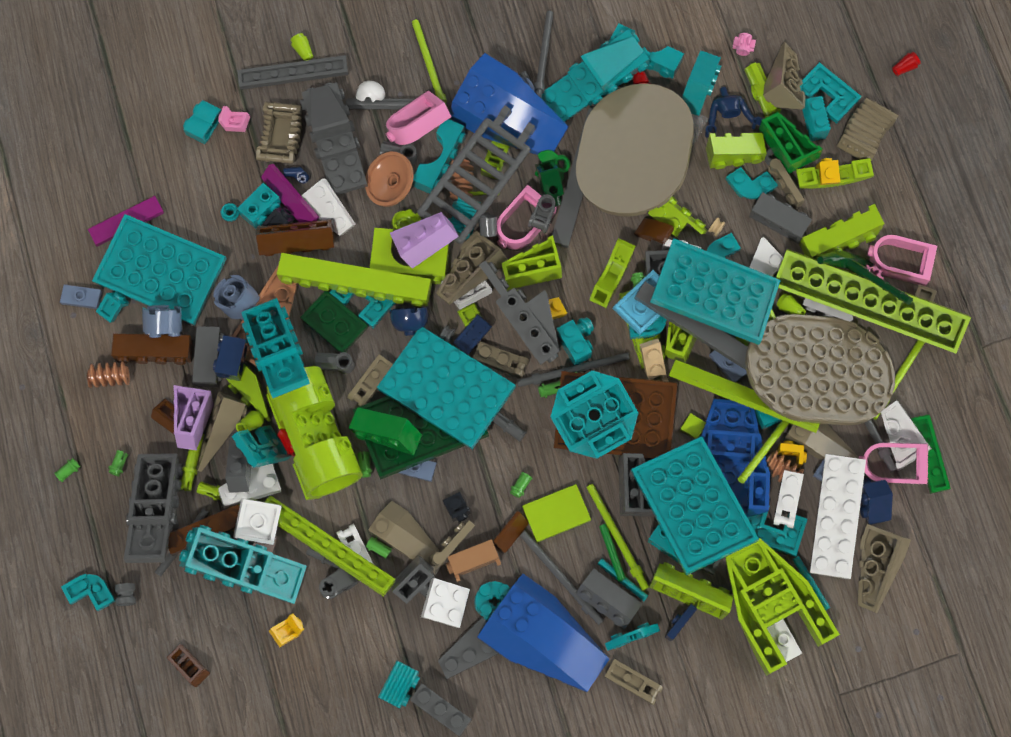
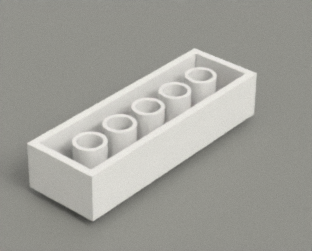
(837, 516)

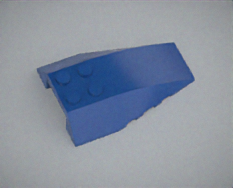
(492, 86)
(734, 441)
(543, 636)

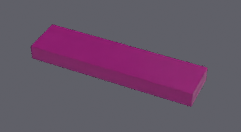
(288, 195)
(143, 211)

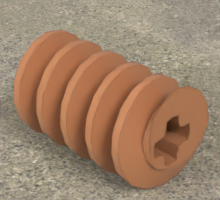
(460, 182)
(108, 375)
(778, 466)

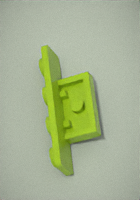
(676, 216)

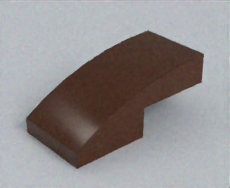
(654, 230)

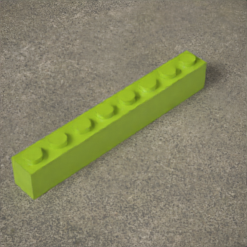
(354, 279)

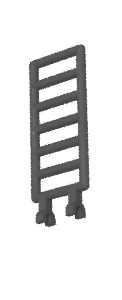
(466, 152)

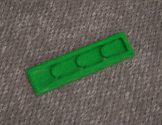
(937, 474)

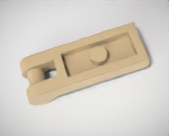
(653, 360)

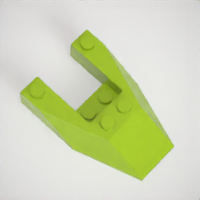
(767, 592)

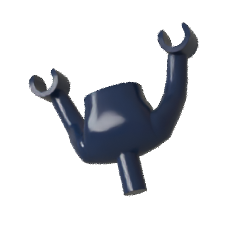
(729, 107)

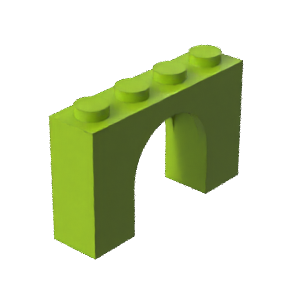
(381, 259)

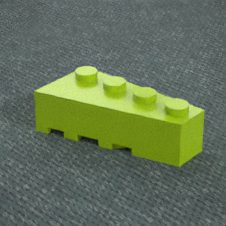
(844, 234)

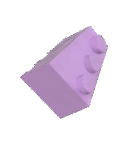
(423, 238)
(191, 415)

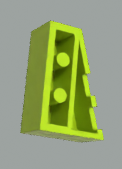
(735, 150)
(533, 266)
(679, 343)

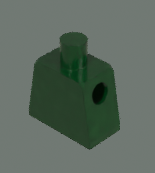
(549, 176)

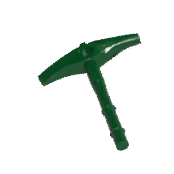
(855, 264)

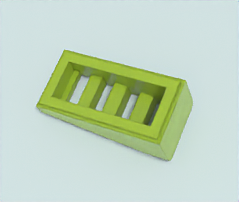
(489, 156)

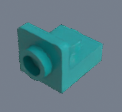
(112, 305)

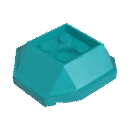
(597, 393)

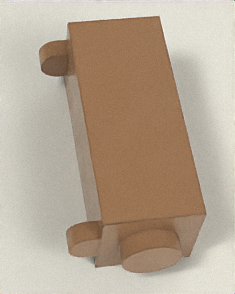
(472, 559)

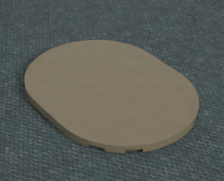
(635, 149)
(820, 370)

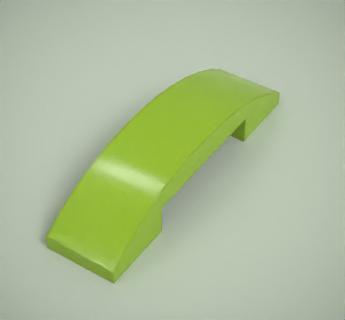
(849, 173)

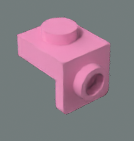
(233, 120)

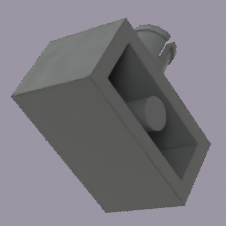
(413, 580)

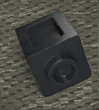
(278, 217)
(457, 507)

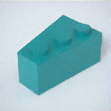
(701, 81)

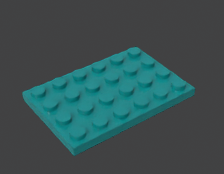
(159, 268)
(715, 291)
(446, 387)
(694, 505)

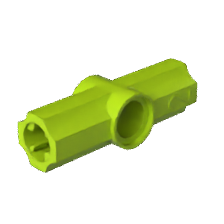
(757, 80)

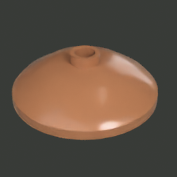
(382, 178)

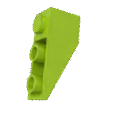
(251, 391)

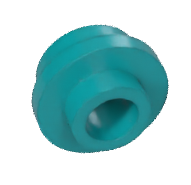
(229, 207)
(586, 326)

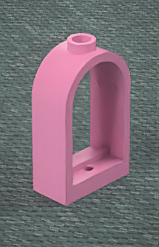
(416, 119)
(532, 197)
(927, 261)
(921, 463)

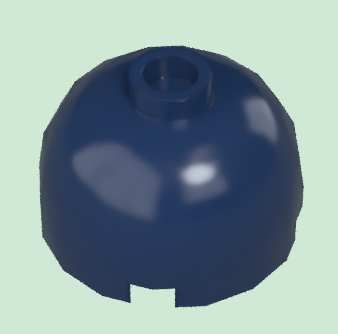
(409, 319)

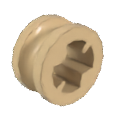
(717, 226)

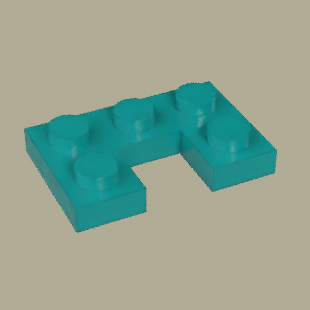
(843, 96)
(373, 312)
(260, 455)
(783, 540)

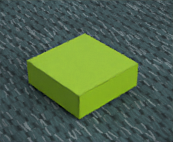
(468, 314)
(693, 426)

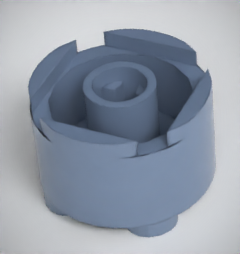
(235, 296)
(162, 320)

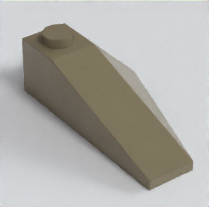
(783, 82)
(466, 270)
(225, 415)
(820, 443)
(402, 532)
(879, 564)

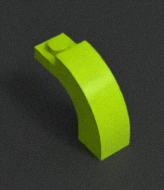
(613, 273)

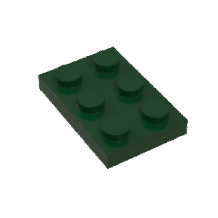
(334, 322)

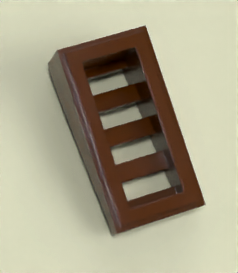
(197, 674)

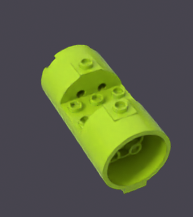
(322, 457)

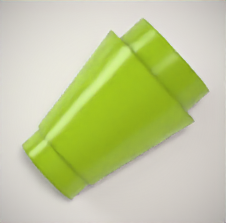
(301, 46)
(789, 305)
(251, 421)

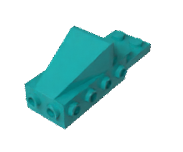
(597, 75)
(275, 347)
(241, 564)

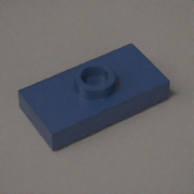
(472, 334)
(679, 622)

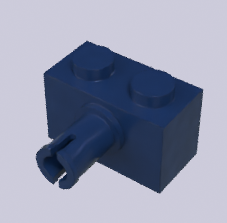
(231, 358)
(876, 501)

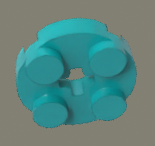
(486, 593)

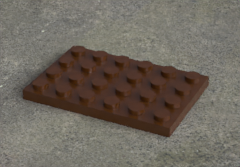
(655, 417)

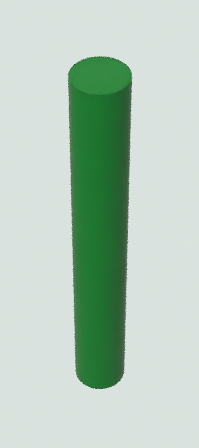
(612, 552)

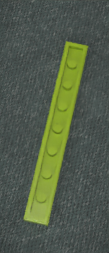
(729, 390)
(333, 549)

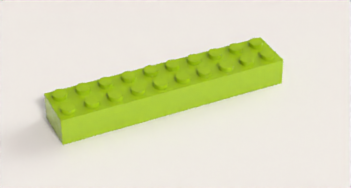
(867, 301)

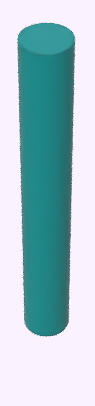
(805, 573)
(627, 583)

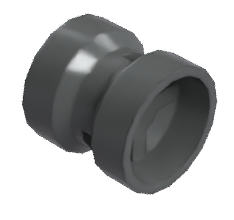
(125, 594)

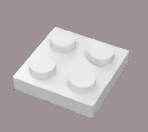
(257, 521)
(445, 603)

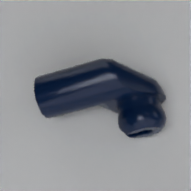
(298, 173)

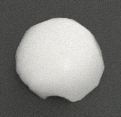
(370, 89)

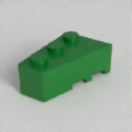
(788, 143)
(385, 430)

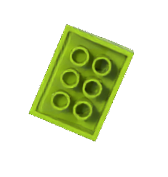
(692, 591)

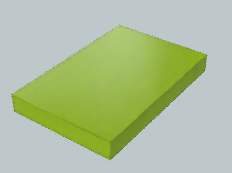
(556, 513)

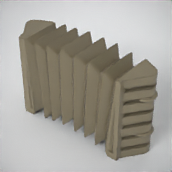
(866, 129)
(281, 133)

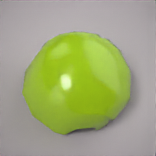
(404, 218)

